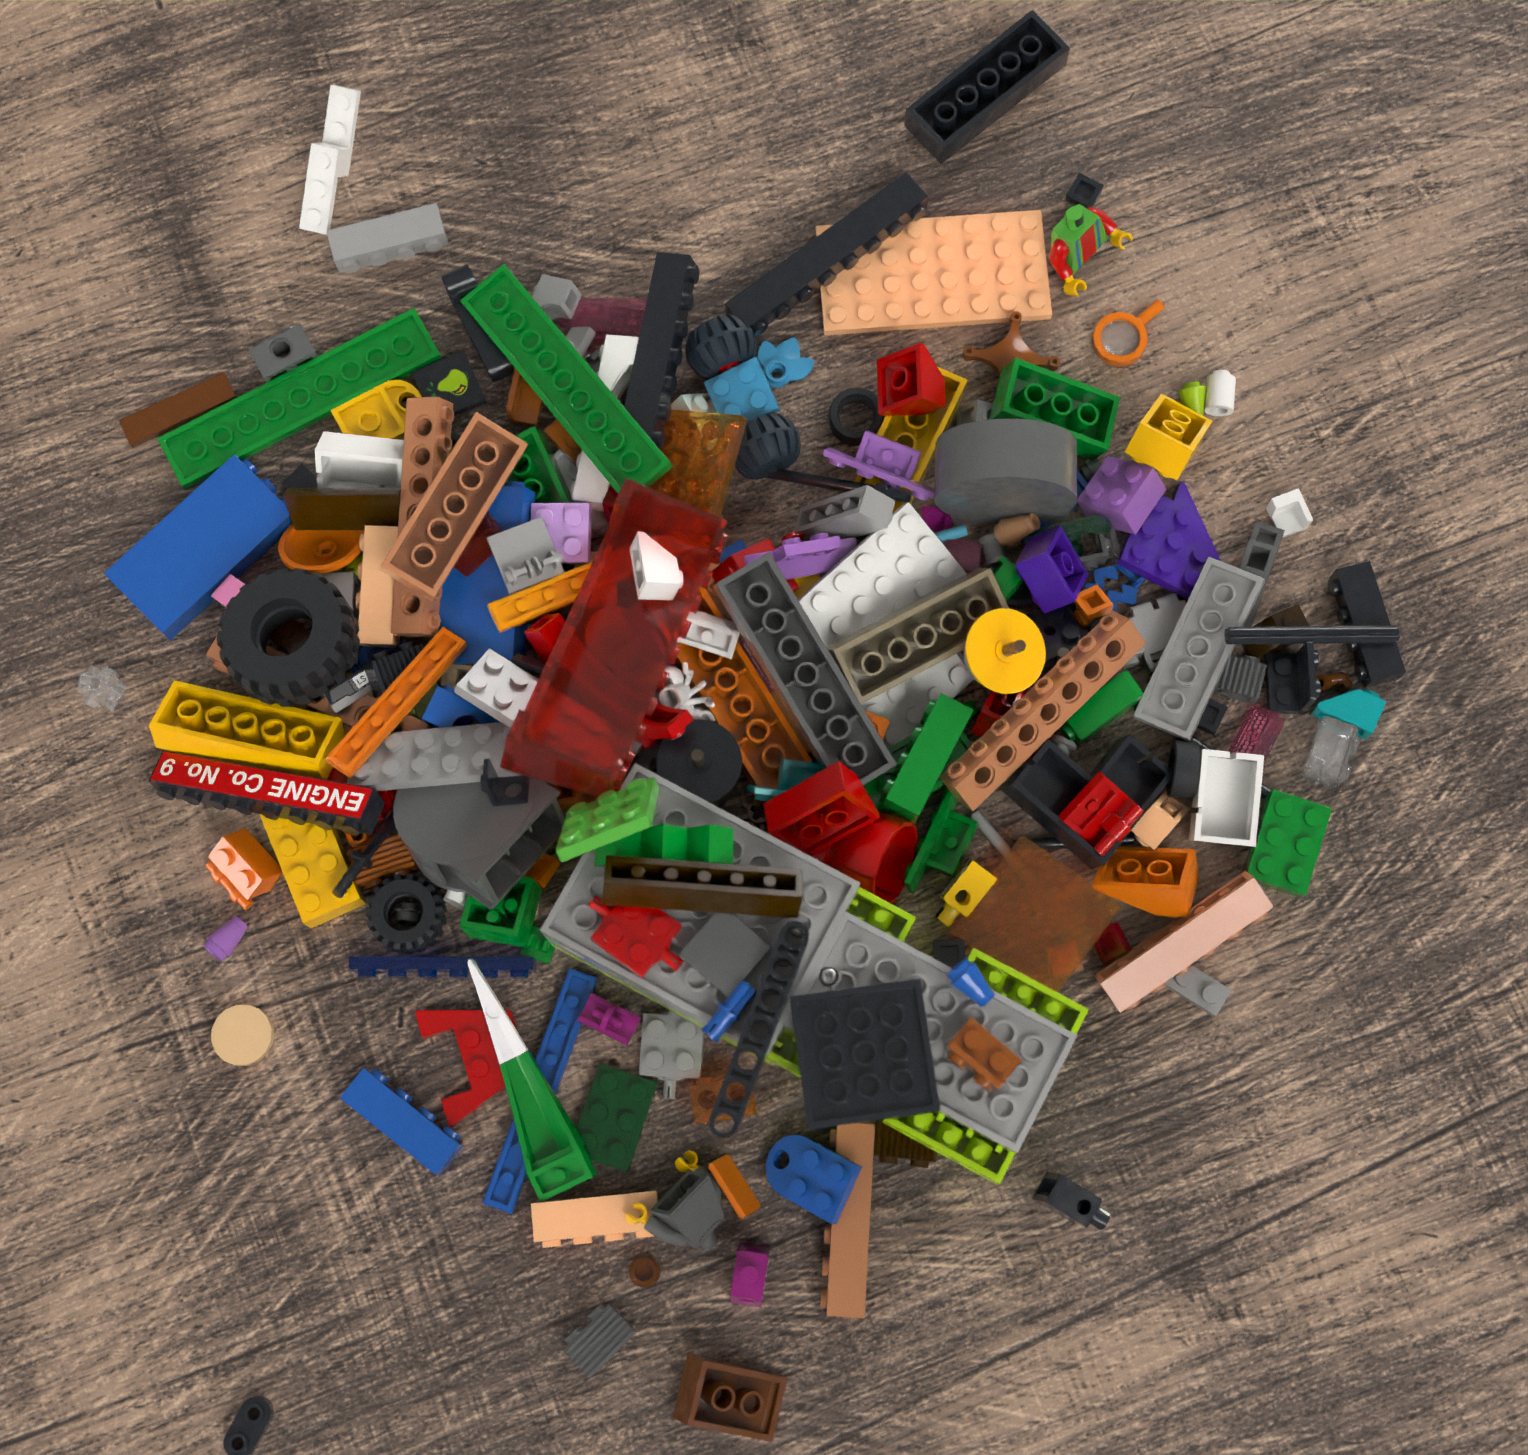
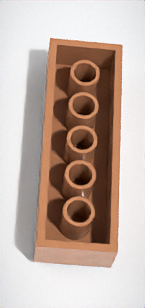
(453, 507)

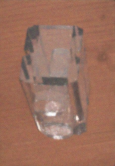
(1330, 752)

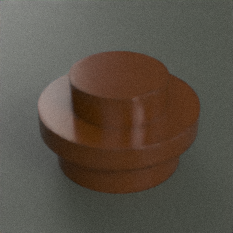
(644, 1271)

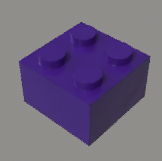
(1051, 569)

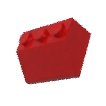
(820, 810)

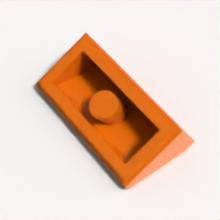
(734, 1186)

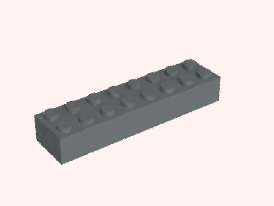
(802, 669)

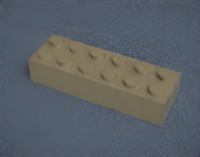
(915, 635)

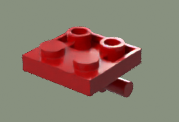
(1101, 813)

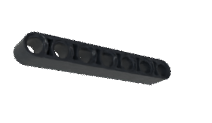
(768, 1015)

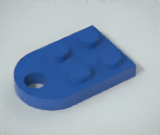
(814, 1177)

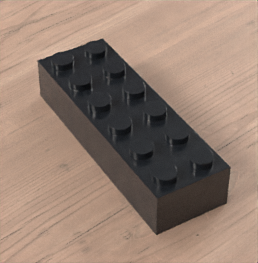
(986, 86)

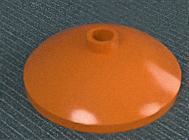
(319, 549)

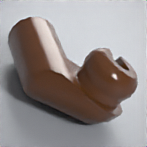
(1338, 680)

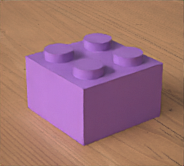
(1122, 493)

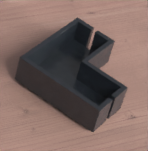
(1053, 780)

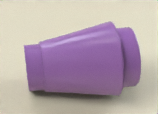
(225, 939)

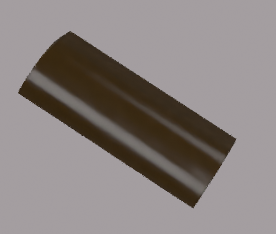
(342, 507)

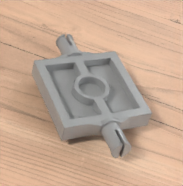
(671, 1050)

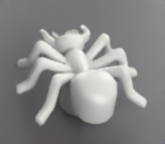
(678, 693)

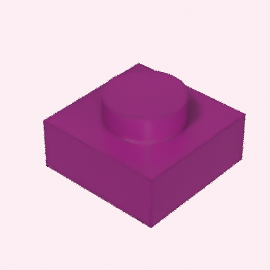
(936, 518)

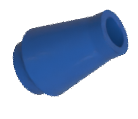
(969, 980)

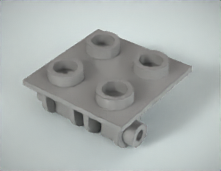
(525, 555)

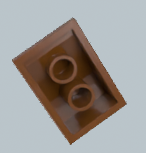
(729, 1398)

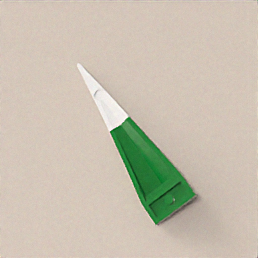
(547, 1137)

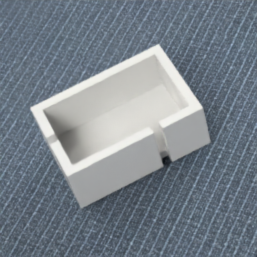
(358, 461)
(1227, 798)

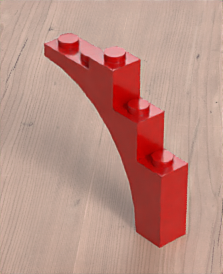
(665, 721)

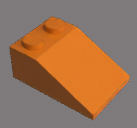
(1150, 879)

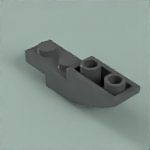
(1260, 558)

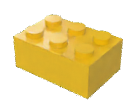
(1168, 437)

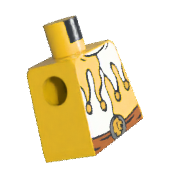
(974, 881)

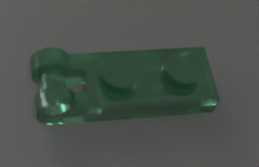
(1082, 526)

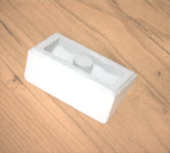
(711, 634)

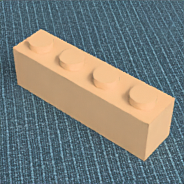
(377, 589)
(589, 1217)

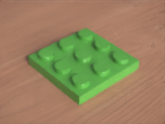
(608, 818)

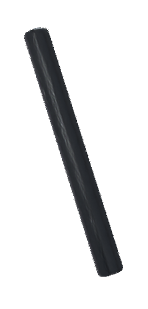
(1317, 634)

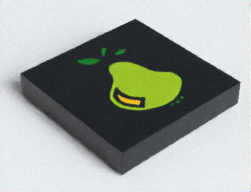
(452, 381)

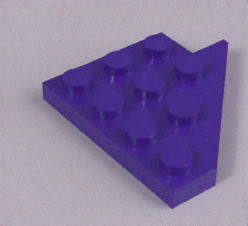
(1170, 544)

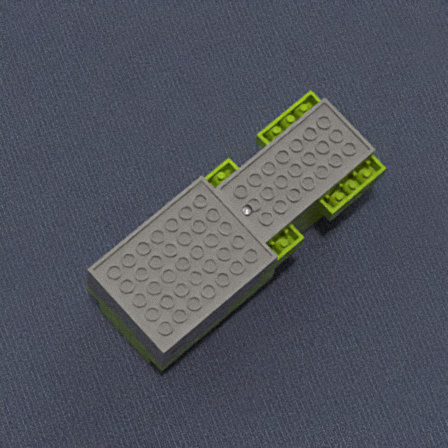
(850, 945)

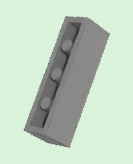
(387, 238)
(847, 514)

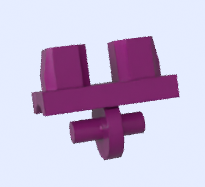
(609, 1019)

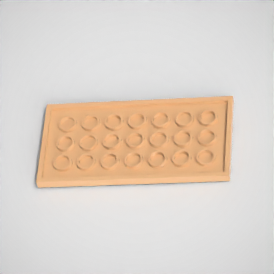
(944, 276)

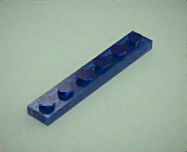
(429, 966)

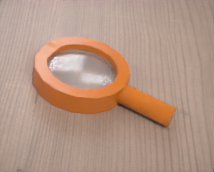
(1121, 337)

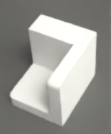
(1289, 512)

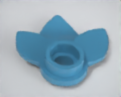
(784, 359)

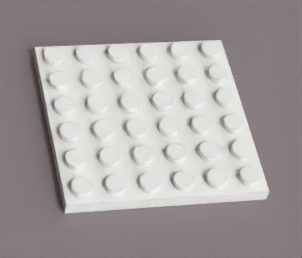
(876, 580)

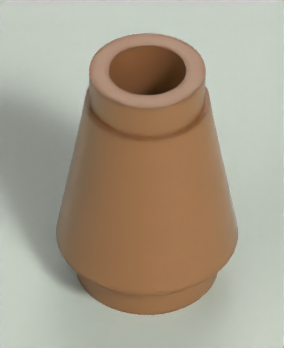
(1015, 528)

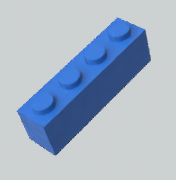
(401, 1121)

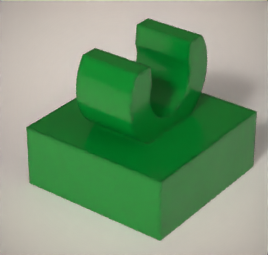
(538, 947)

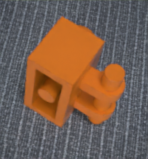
(243, 867)

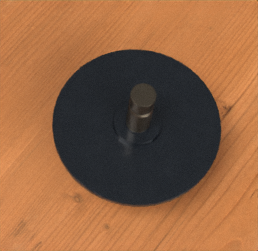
(701, 760)

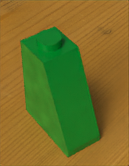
(1103, 709)

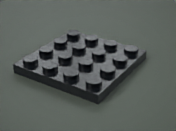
(864, 1054)

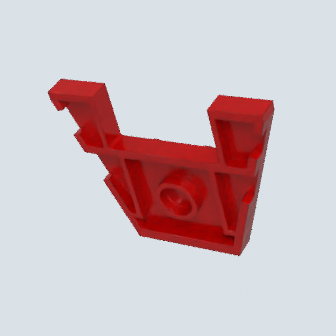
(477, 1054)

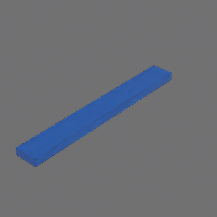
(552, 1061)

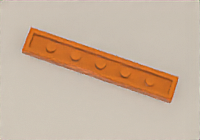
(396, 702)

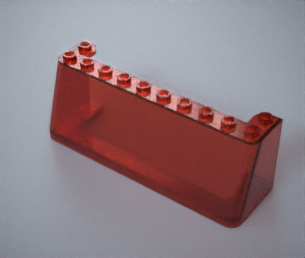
(613, 649)

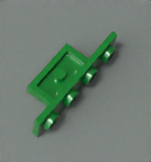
(944, 843)

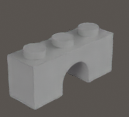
(556, 296)

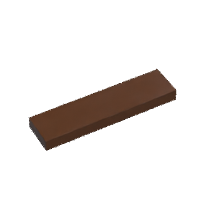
(177, 410)

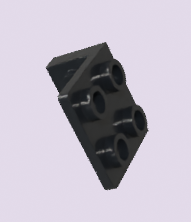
(1292, 680)

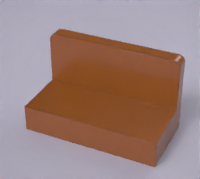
(523, 403)

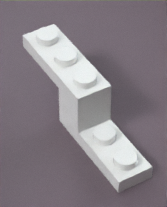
(330, 159)

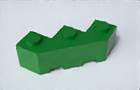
(669, 842)

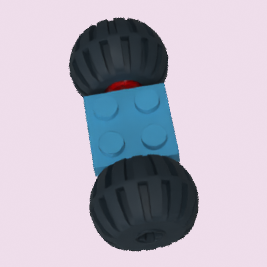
(726, 358)

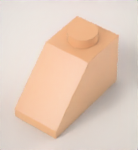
(1159, 820)

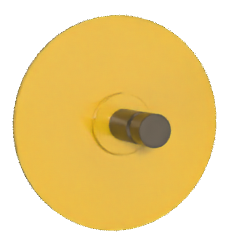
(1004, 651)

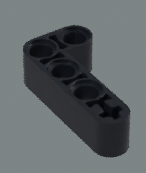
(458, 285)

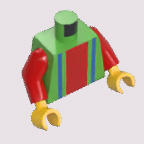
(1077, 239)

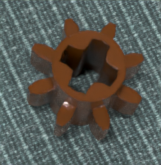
(755, 806)

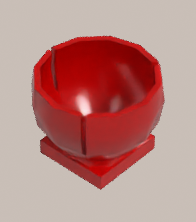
(875, 855)

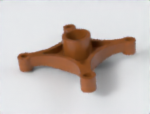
(1009, 348)

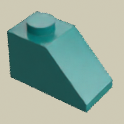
(1356, 708)

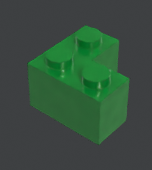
(509, 920)

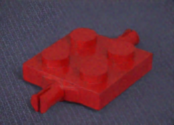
(636, 936)

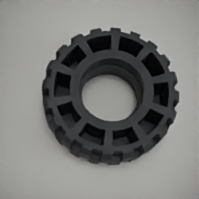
(265, 606)

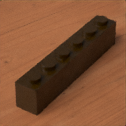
(702, 886)

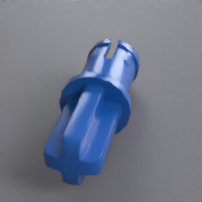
(729, 1010)

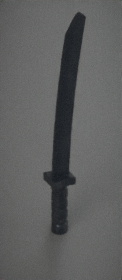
(362, 858)

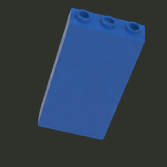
(199, 543)
(466, 598)

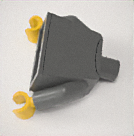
(687, 1210)

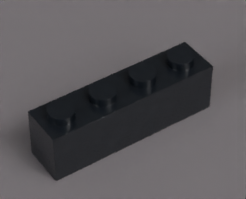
(1363, 605)

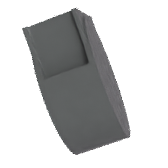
(1005, 471)
(472, 844)

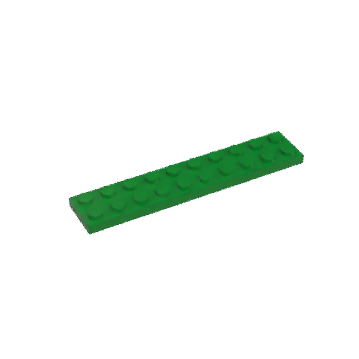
(565, 381)
(298, 398)

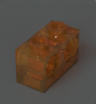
(707, 1084)

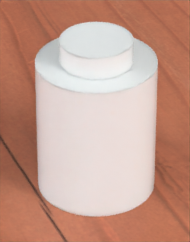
(1220, 393)

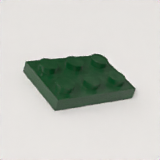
(615, 1116)

